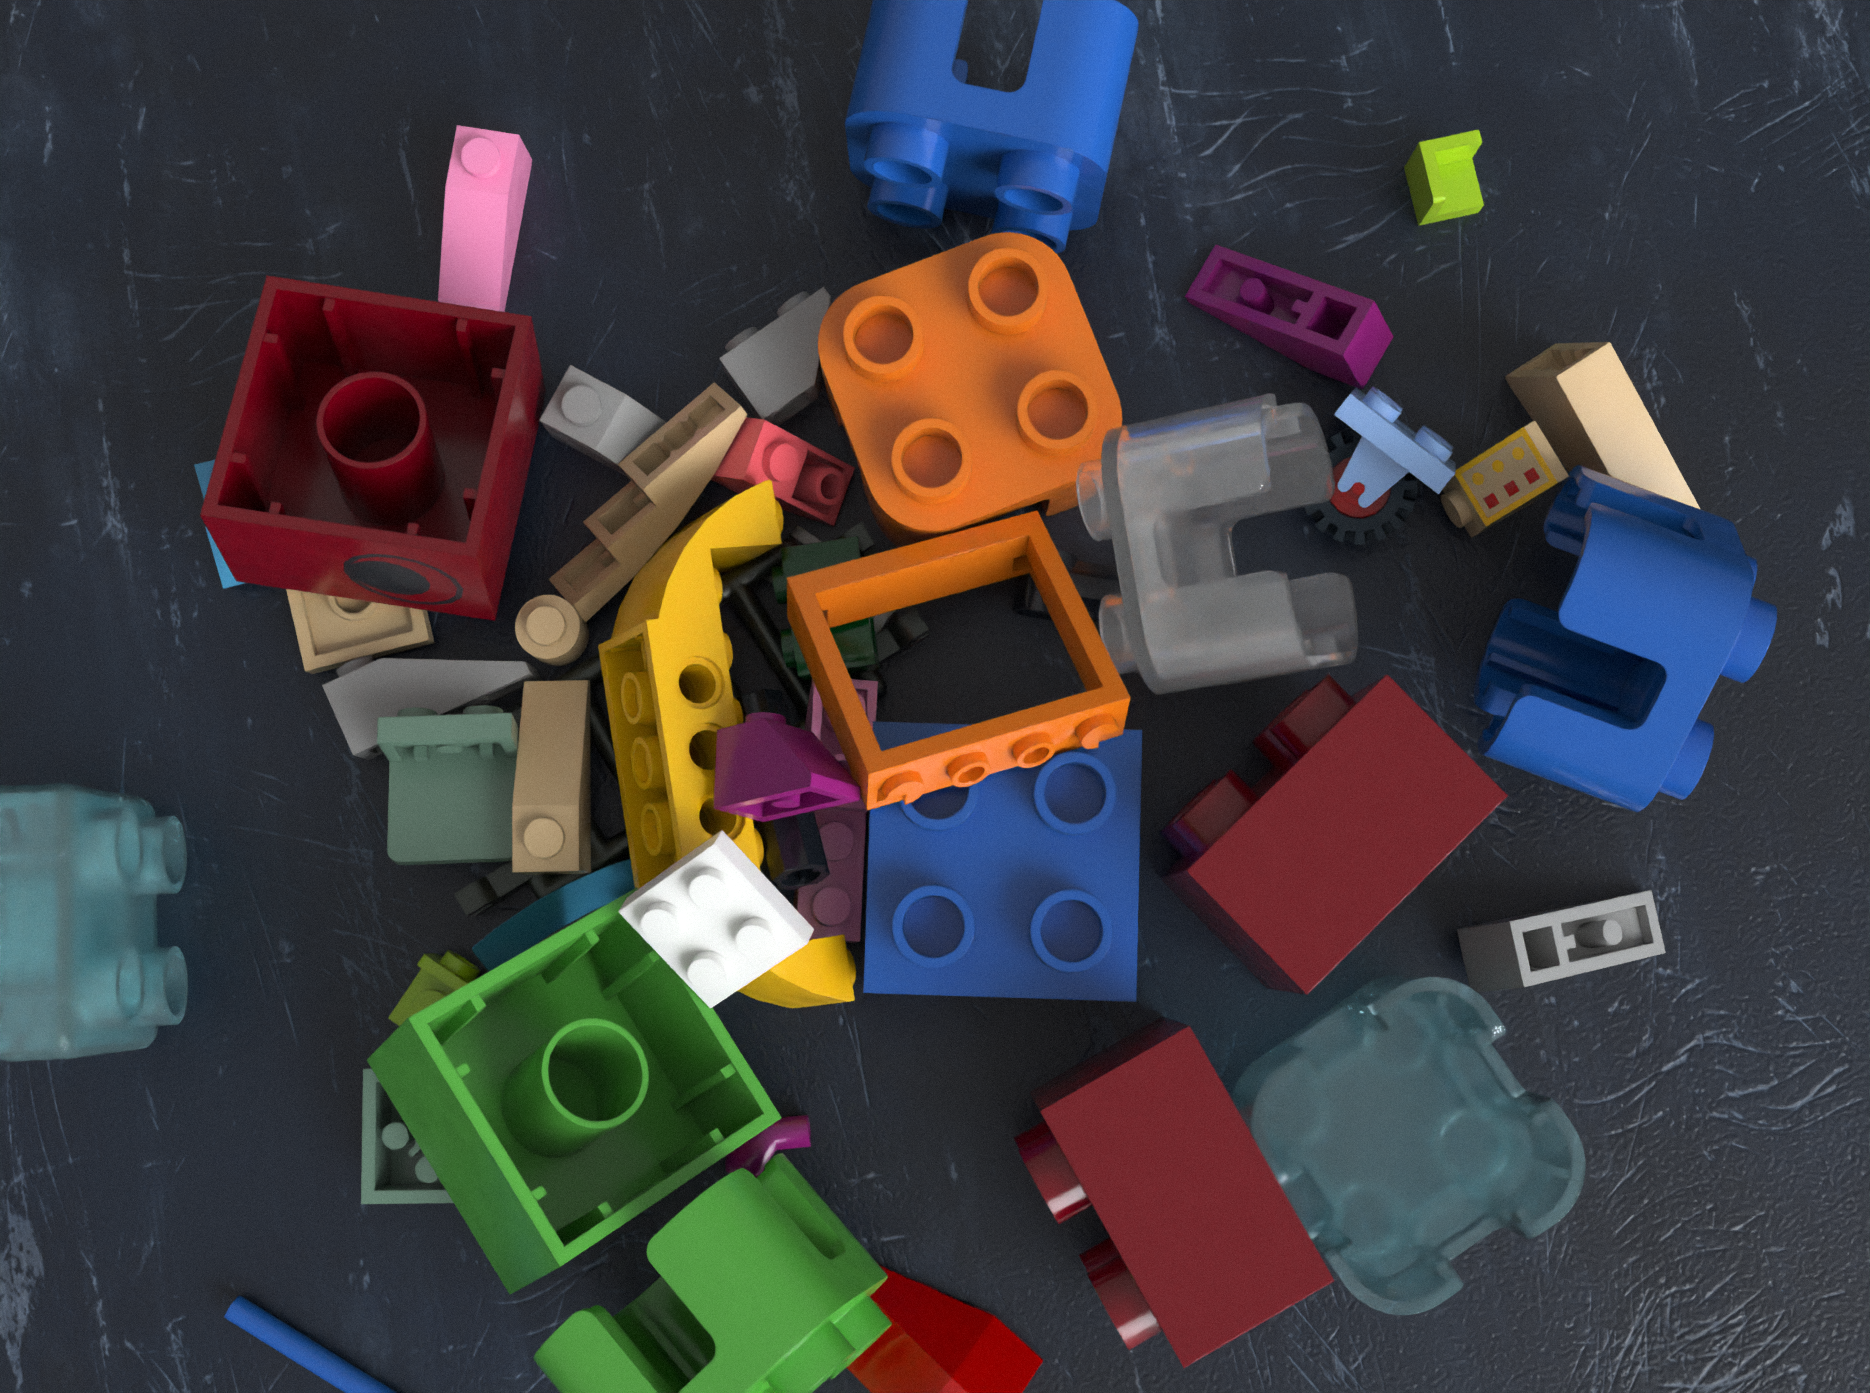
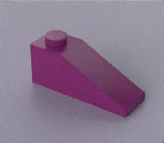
(1294, 315)

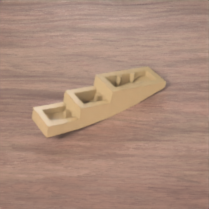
(664, 484)

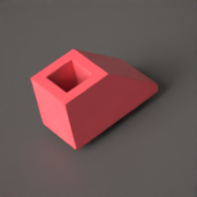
(801, 475)

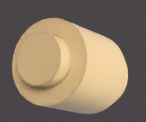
(551, 630)

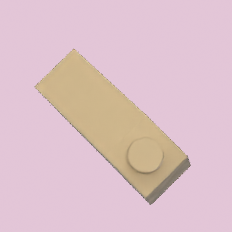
(553, 780)

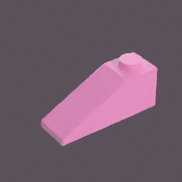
(482, 217)

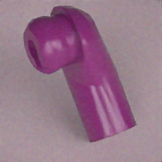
(784, 1134)

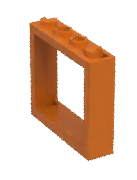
(933, 571)

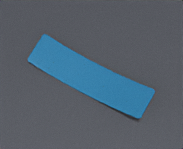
(553, 913)

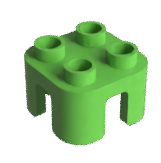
(749, 1299)

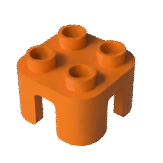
(967, 386)

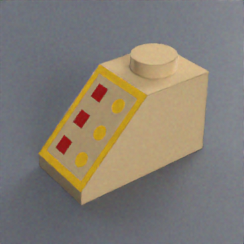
(1502, 480)

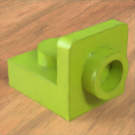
(435, 980)

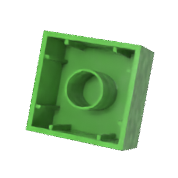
(569, 1092)

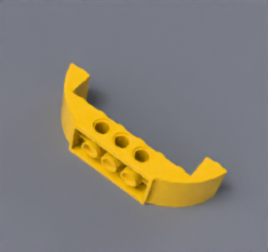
(668, 699)

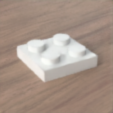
(716, 919)

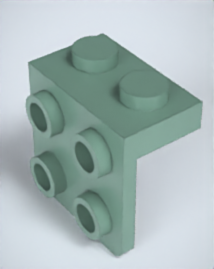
(449, 785)

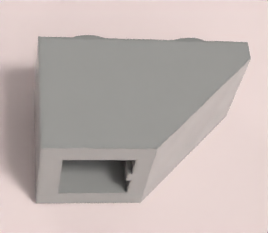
(780, 364)

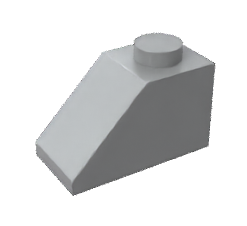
(597, 419)

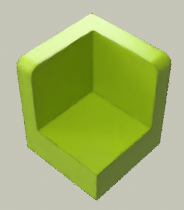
(1444, 178)

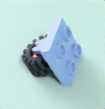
(1378, 469)

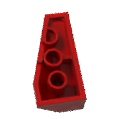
(941, 1345)

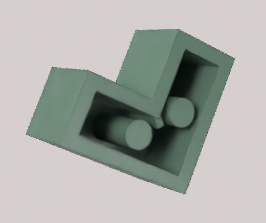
(391, 1158)

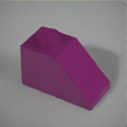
(776, 770)

